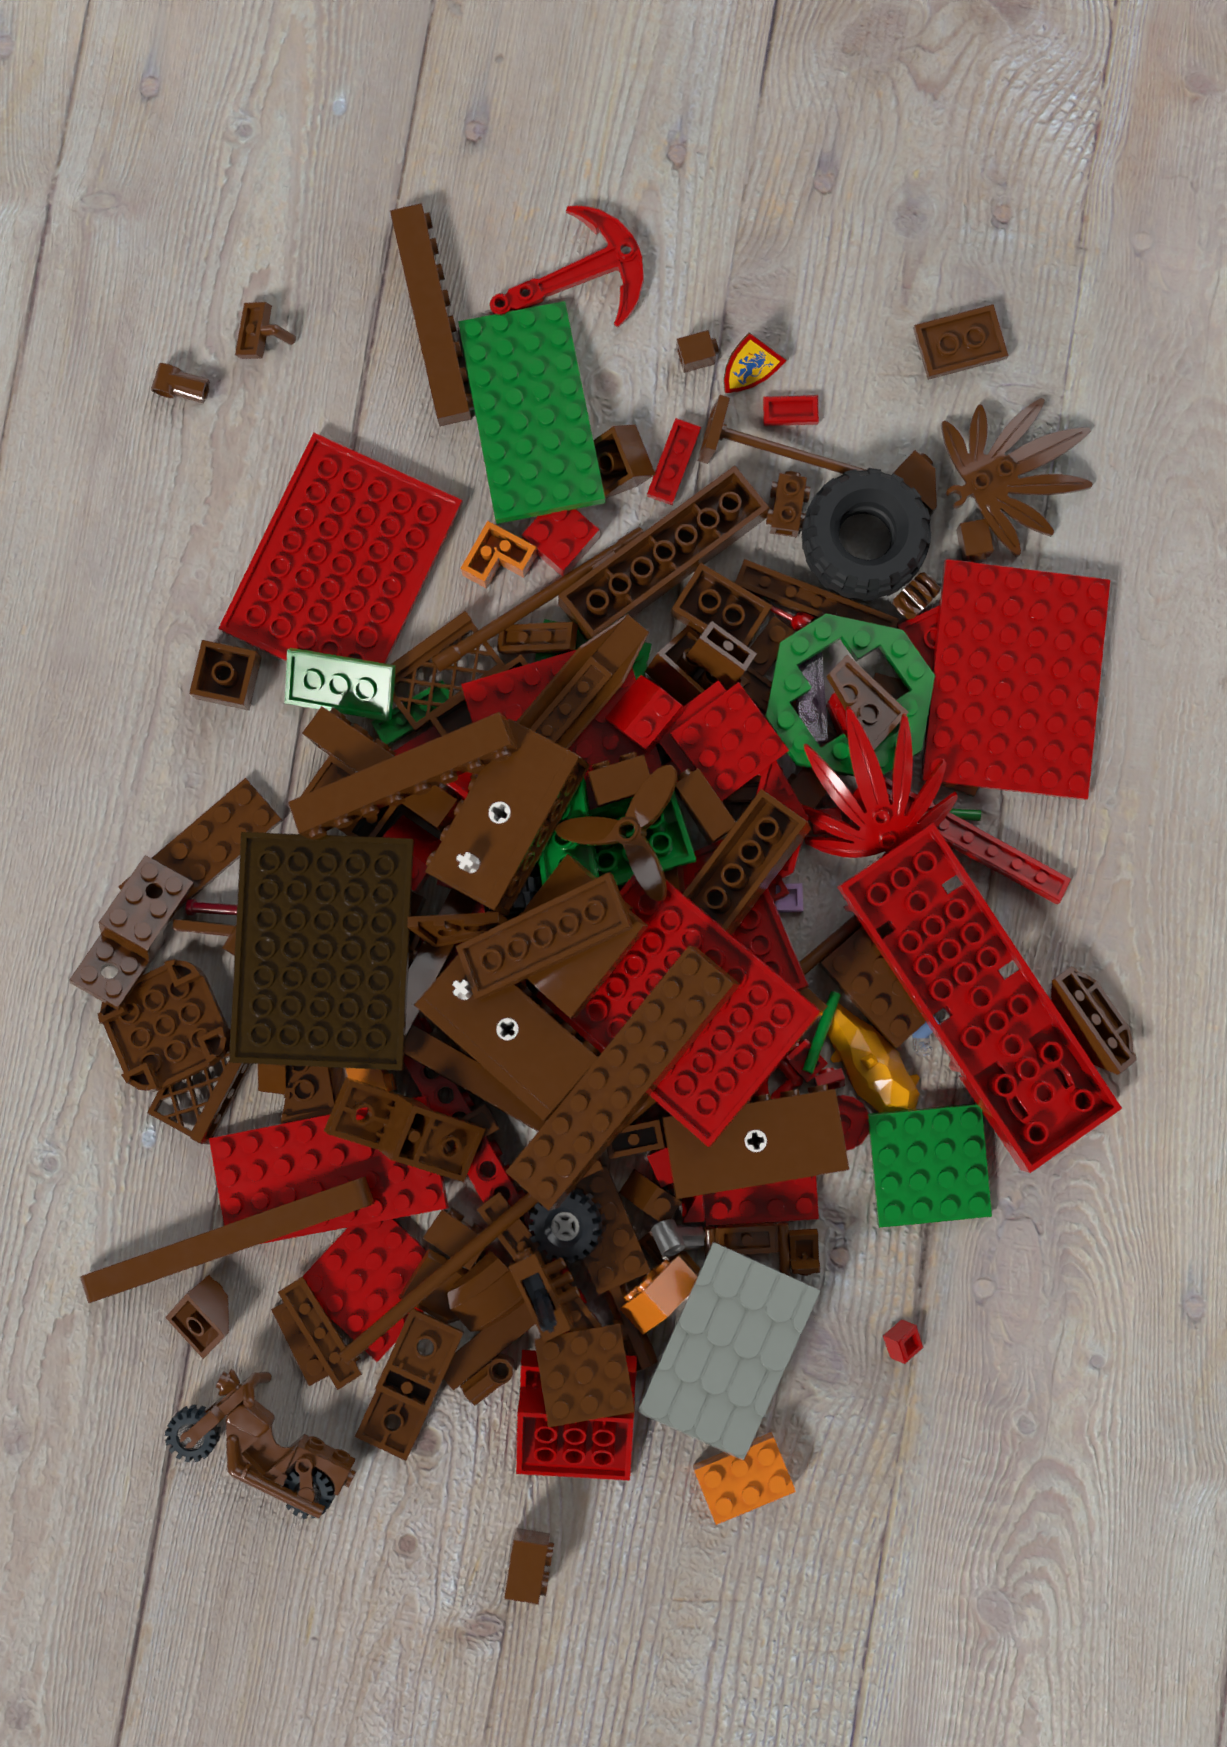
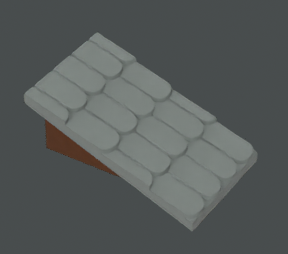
(728, 1351)

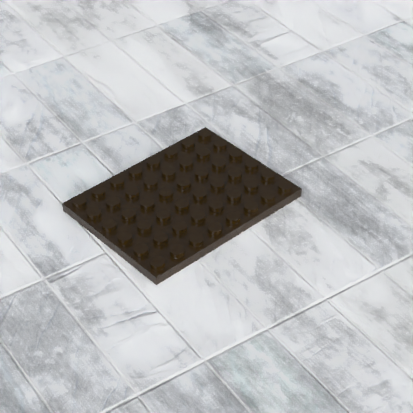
(321, 951)

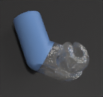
(921, 1040)

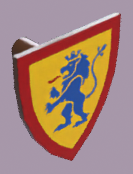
(750, 364)

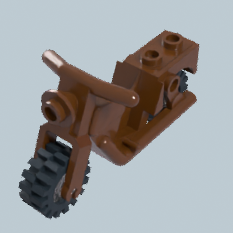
(253, 1452)

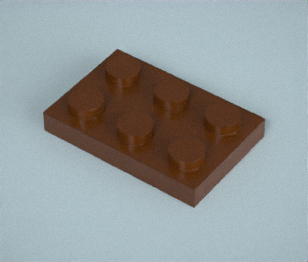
(960, 342)

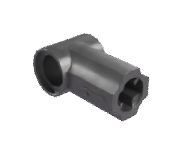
(677, 1238)

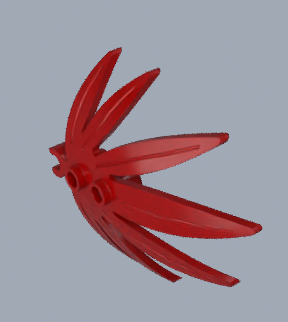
(882, 823)

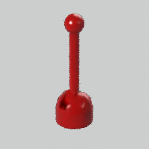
(798, 621)

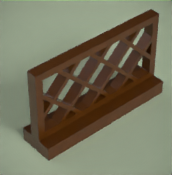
(421, 656)
(214, 1108)

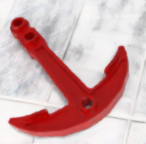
(587, 268)

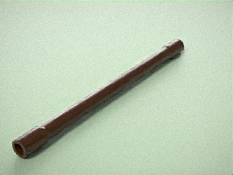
(456, 652)

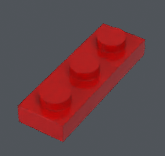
(673, 461)

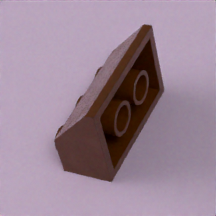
(678, 673)

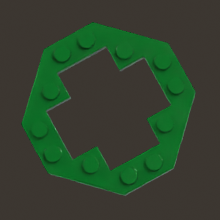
(860, 640)

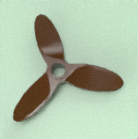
(642, 813)

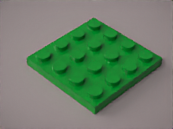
(929, 1165)

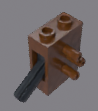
(542, 1292)

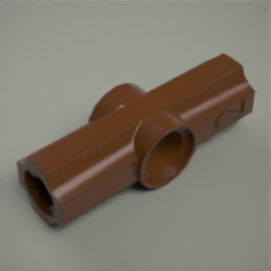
(634, 1341)

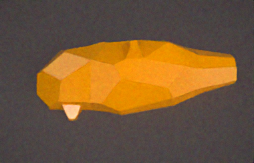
(871, 1064)

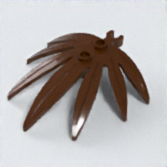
(996, 474)

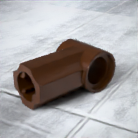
(172, 382)
(487, 1379)

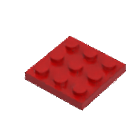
(729, 741)

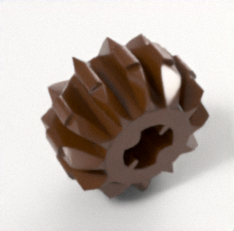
(916, 595)

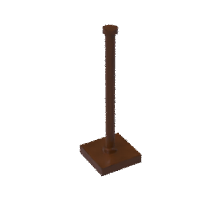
(717, 431)

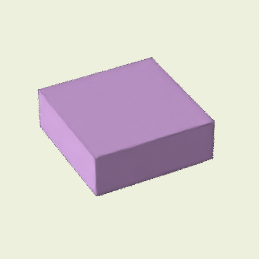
(793, 901)

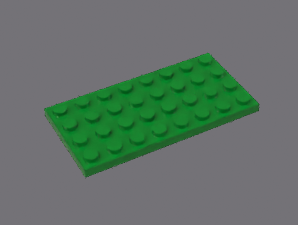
(531, 412)

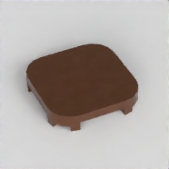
(167, 1027)

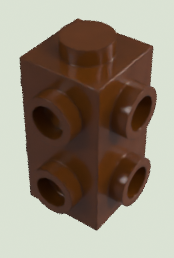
(789, 496)

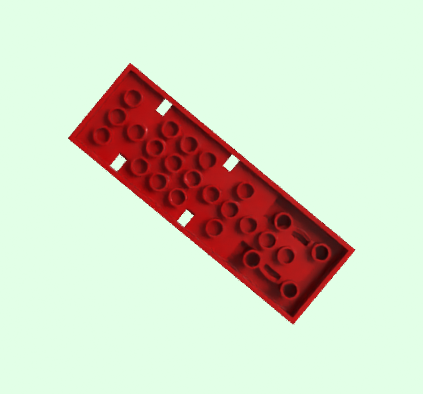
(999, 1031)

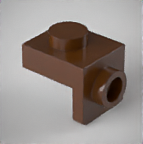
(804, 1251)

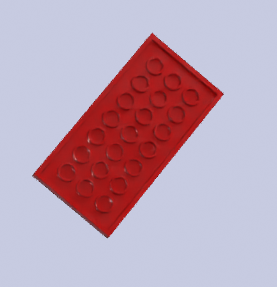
(299, 1159)

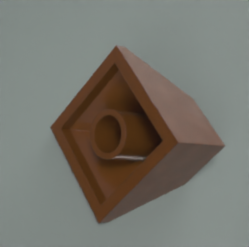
(202, 1316)

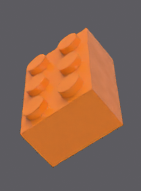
(743, 1485)

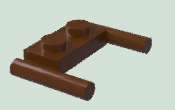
(753, 1239)

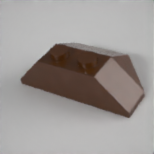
(1093, 1020)

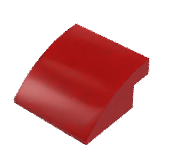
(579, 1449)

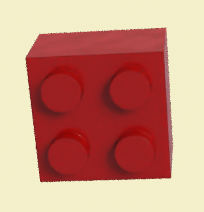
(562, 538)

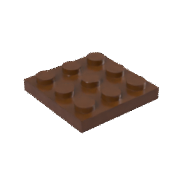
(584, 1375)

